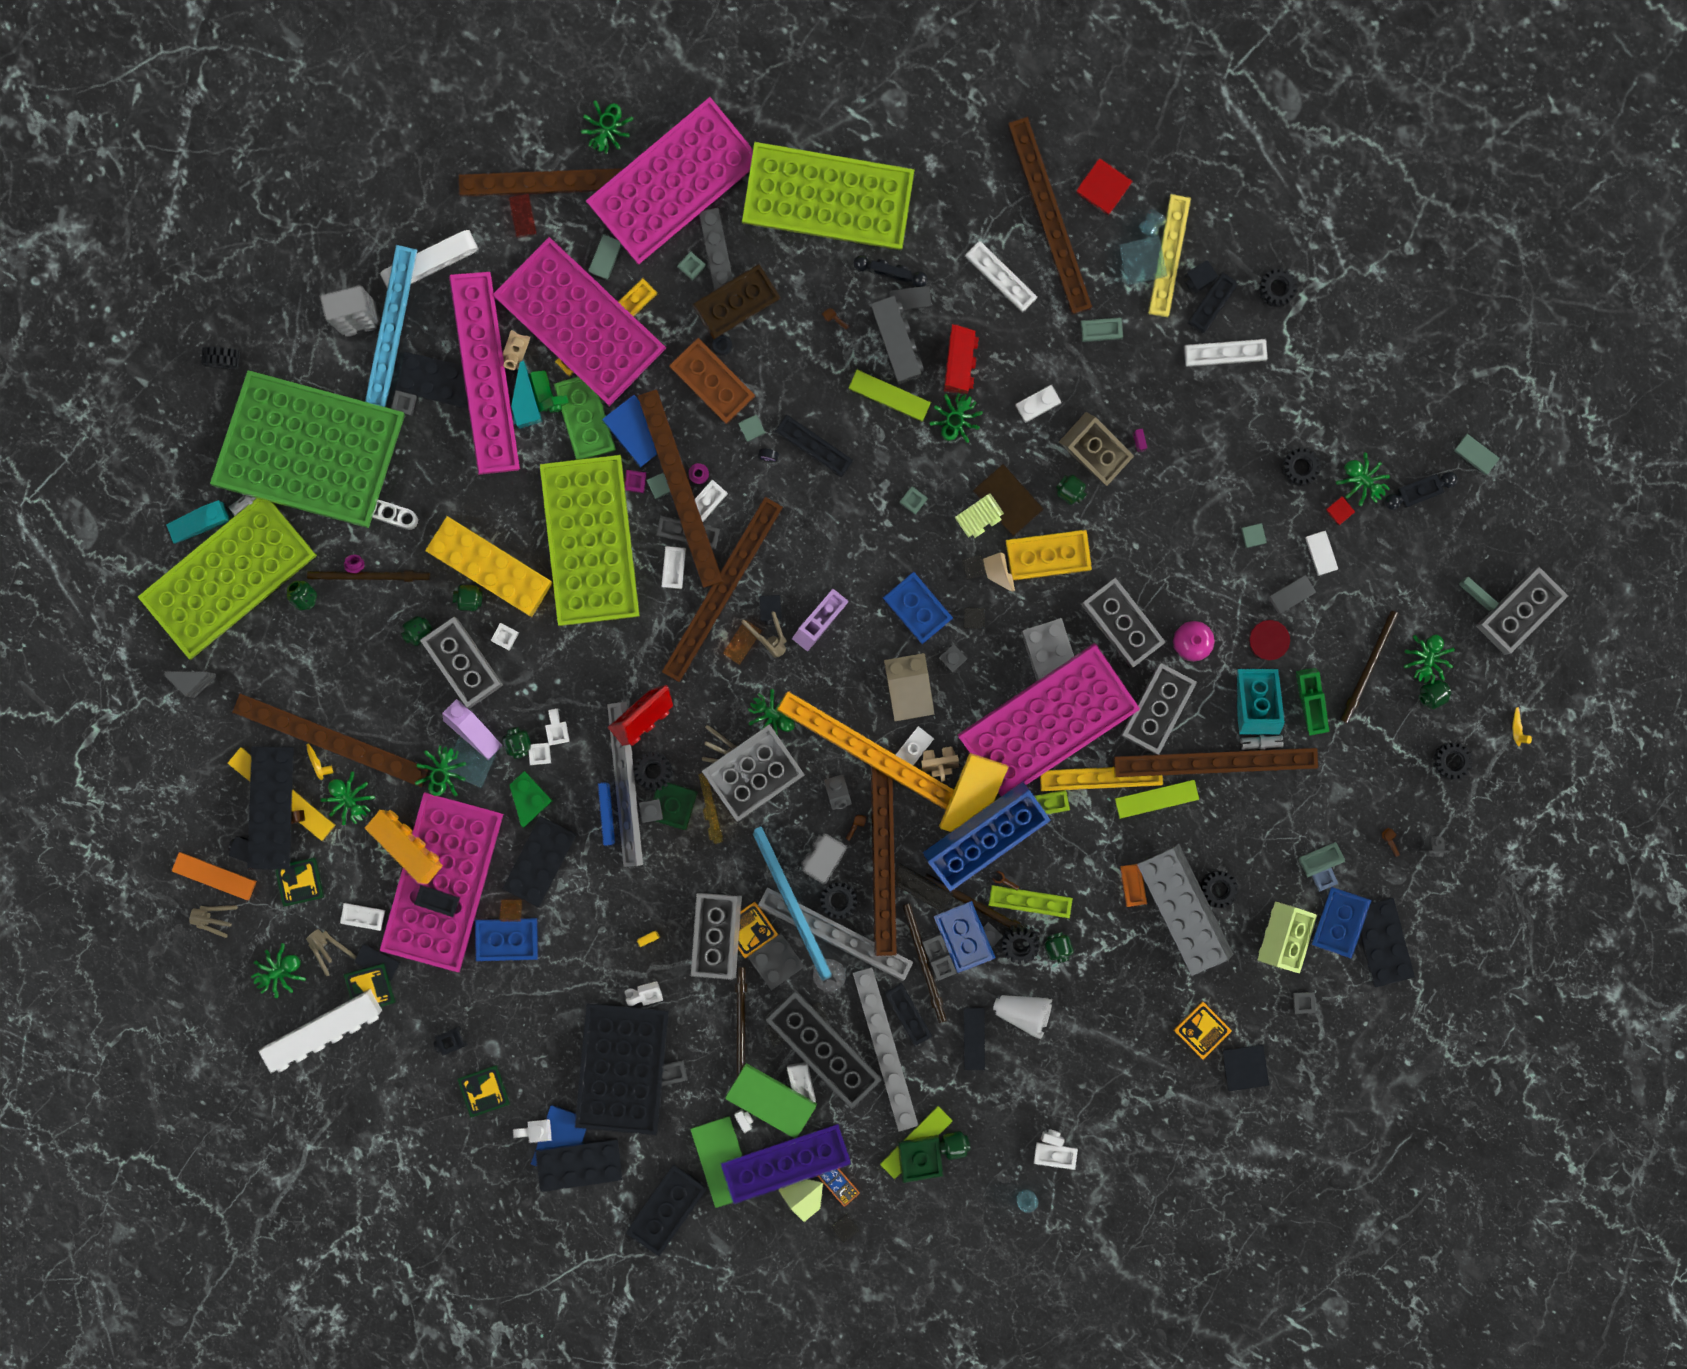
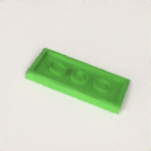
(584, 419)
(771, 1101)
(715, 1145)

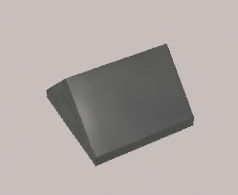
(190, 683)

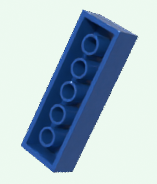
(986, 836)

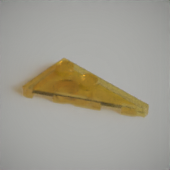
(710, 811)

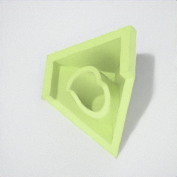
(803, 1197)

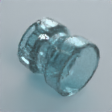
(1152, 223)
(1027, 1197)

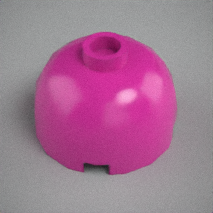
(1193, 641)

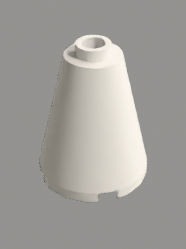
(1024, 1012)

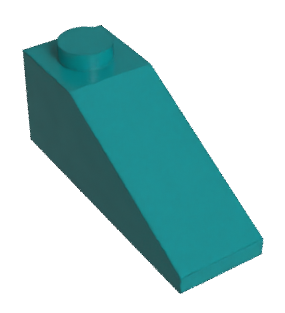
(524, 404)
(198, 521)

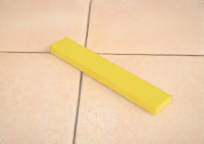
(1171, 247)

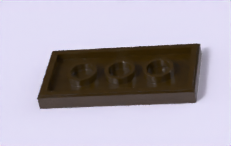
(736, 301)

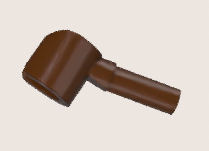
(830, 314)
(298, 816)
(858, 821)
(1388, 835)
(1005, 881)

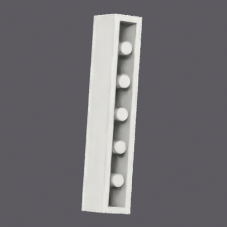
(320, 1031)

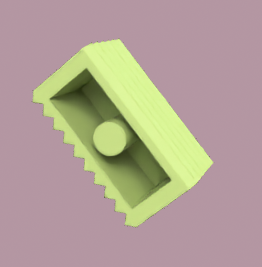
(979, 515)

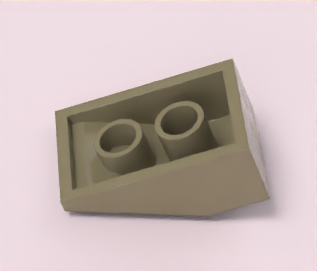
(1096, 448)
(909, 687)

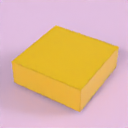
(648, 938)

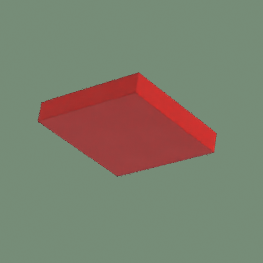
(1104, 186)

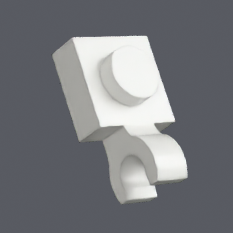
(556, 731)
(646, 994)
(536, 1131)

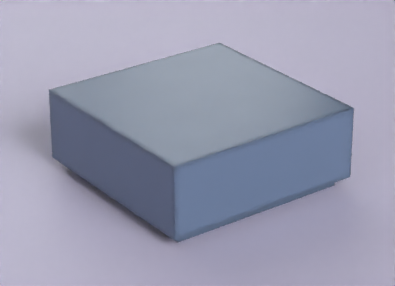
(1324, 879)

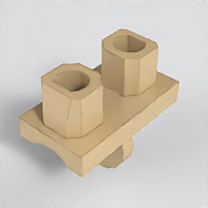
(515, 350)
(940, 766)

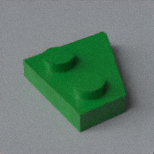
(528, 798)

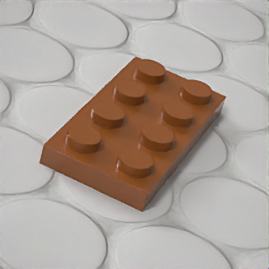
(712, 381)

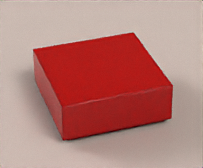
(1340, 510)

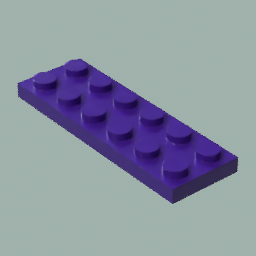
(785, 1164)

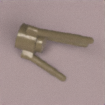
(773, 644)
(723, 751)
(202, 918)
(317, 941)

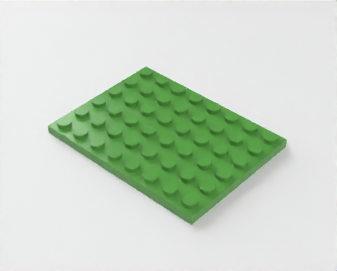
(307, 449)

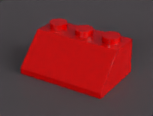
(960, 360)
(642, 716)

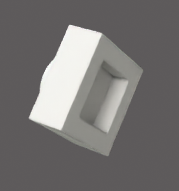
(504, 636)
(539, 754)
(744, 1120)
(1052, 1137)

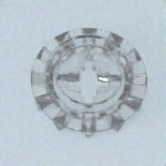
(839, 974)

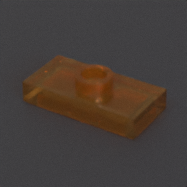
(741, 643)

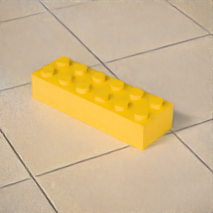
(489, 566)

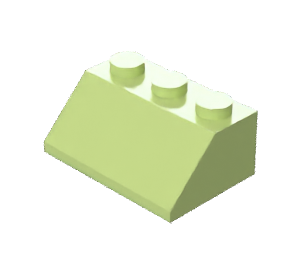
(1287, 937)

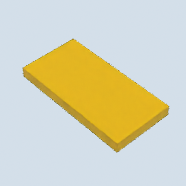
(1048, 555)
(974, 790)

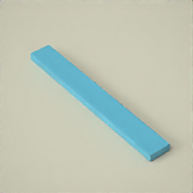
(391, 325)
(791, 904)

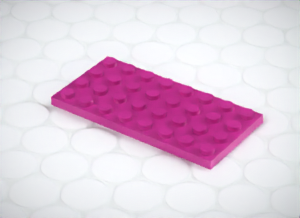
(673, 181)
(579, 321)
(1051, 718)
(465, 843)

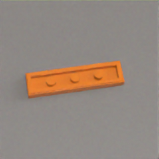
(214, 876)

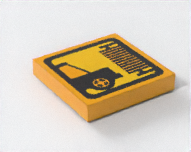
(754, 930)
(1202, 1030)

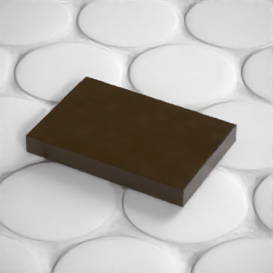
(1012, 497)

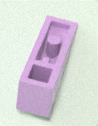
(820, 620)
(471, 729)

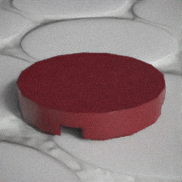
(1269, 640)

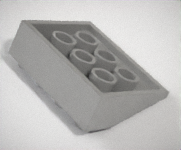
(753, 773)

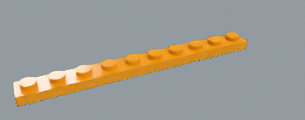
(865, 750)

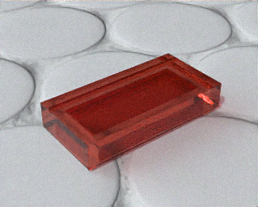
(522, 215)

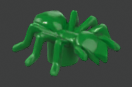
(608, 124)
(955, 418)
(1361, 477)
(1428, 656)
(775, 717)
(441, 775)
(346, 797)
(279, 970)

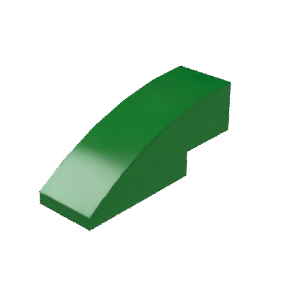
(1312, 701)

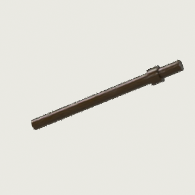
(407, 575)
(1353, 702)
(977, 905)
(740, 988)
(936, 1001)

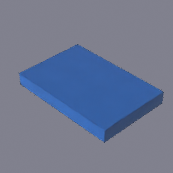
(632, 431)
(917, 608)
(606, 813)
(1341, 922)
(964, 937)
(506, 940)
(562, 1130)

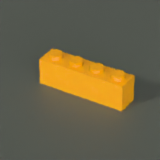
(403, 846)

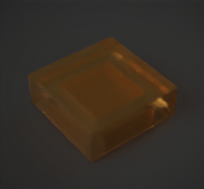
(511, 910)

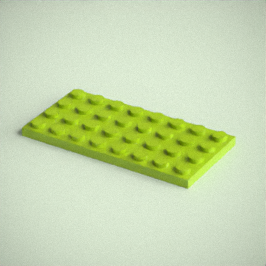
(828, 196)
(589, 540)
(227, 576)

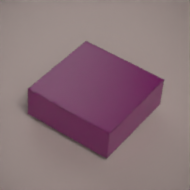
(1140, 441)
(635, 481)

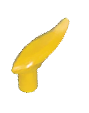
(1517, 730)
(320, 771)

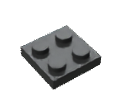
(776, 961)

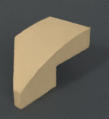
(997, 571)

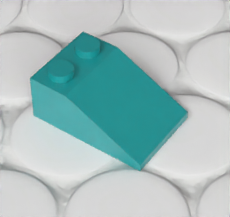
(1259, 701)

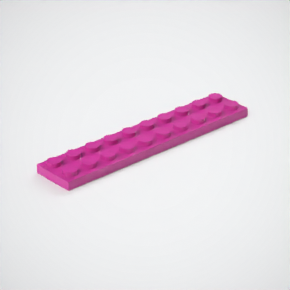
(484, 373)

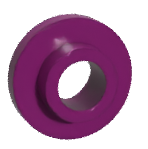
(698, 480)
(353, 564)

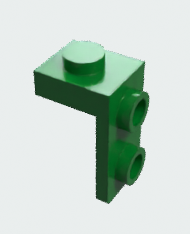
(543, 393)

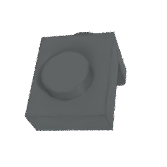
(837, 792)

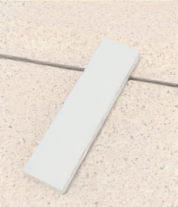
(1001, 276)
(1225, 352)

